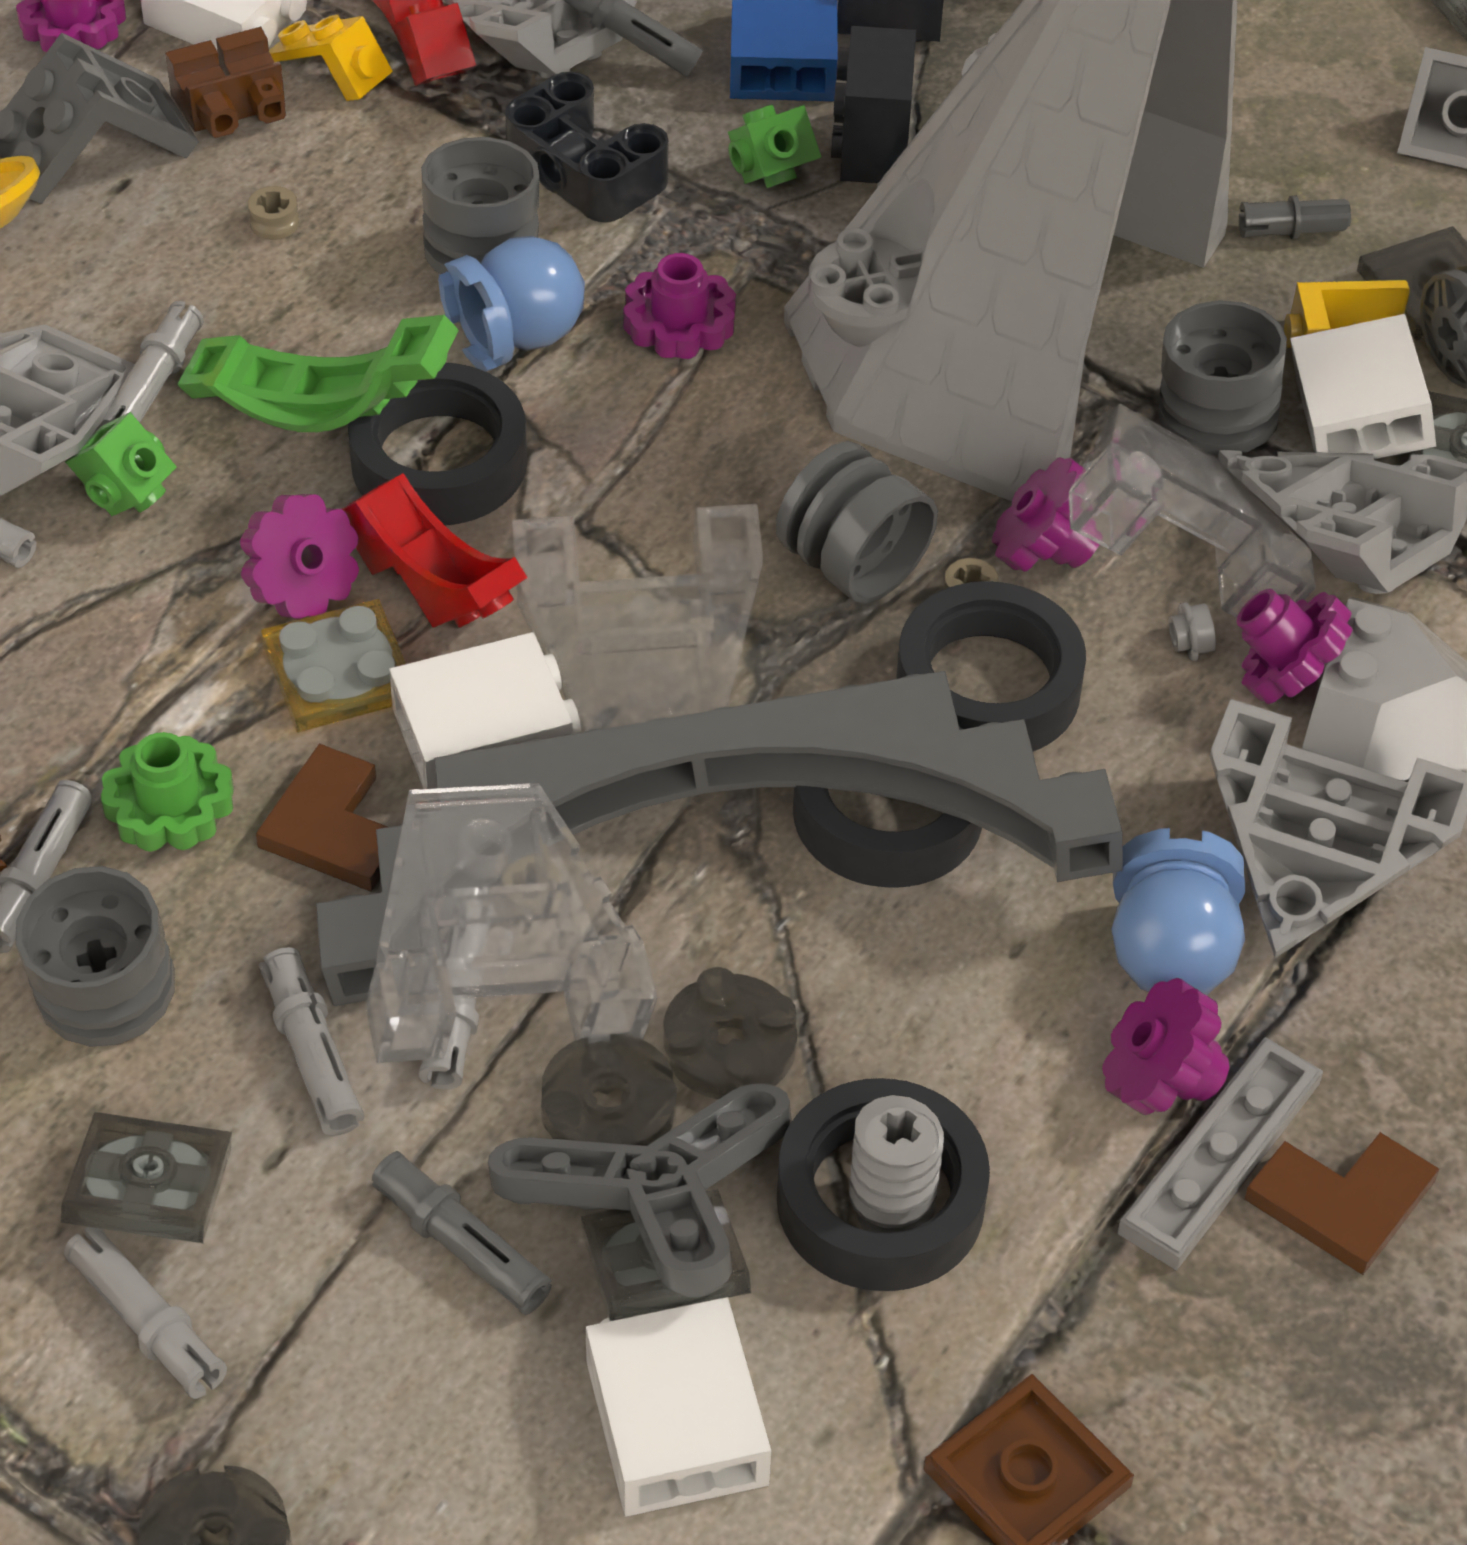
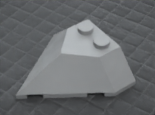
(537, 33)
(1361, 514)
(1391, 696)
(1320, 828)

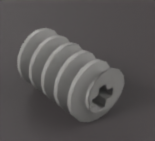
(895, 1164)

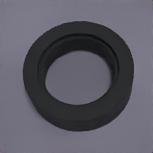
(458, 493)
(1010, 614)
(876, 855)
(867, 1257)

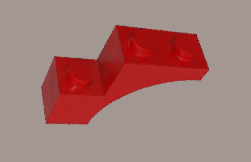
(430, 37)
(436, 565)

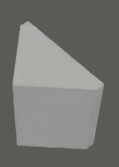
(1438, 111)

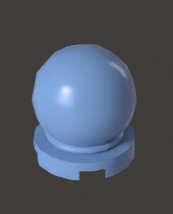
(517, 297)
(1179, 909)

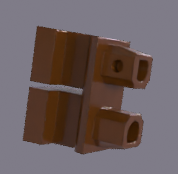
(227, 83)

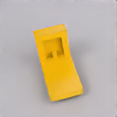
(345, 47)
(1343, 303)

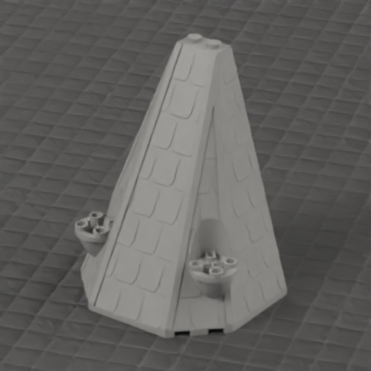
(976, 266)

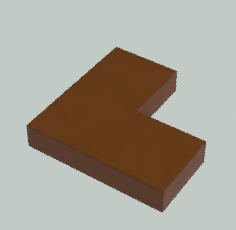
(317, 820)
(1347, 1214)

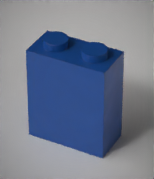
(784, 50)

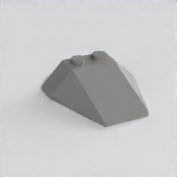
(50, 399)

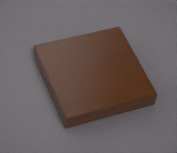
(1028, 1469)

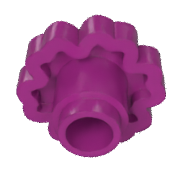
(84, 20)
(679, 308)
(1040, 521)
(299, 555)
(1290, 641)
(1166, 1049)

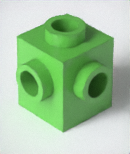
(772, 145)
(122, 466)

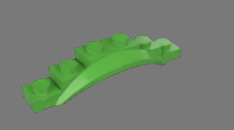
(317, 391)

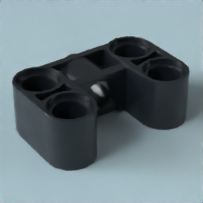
(591, 174)

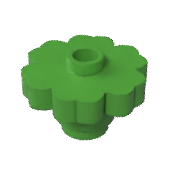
(167, 792)

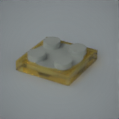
(334, 664)

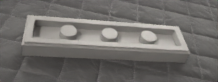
(1219, 1153)

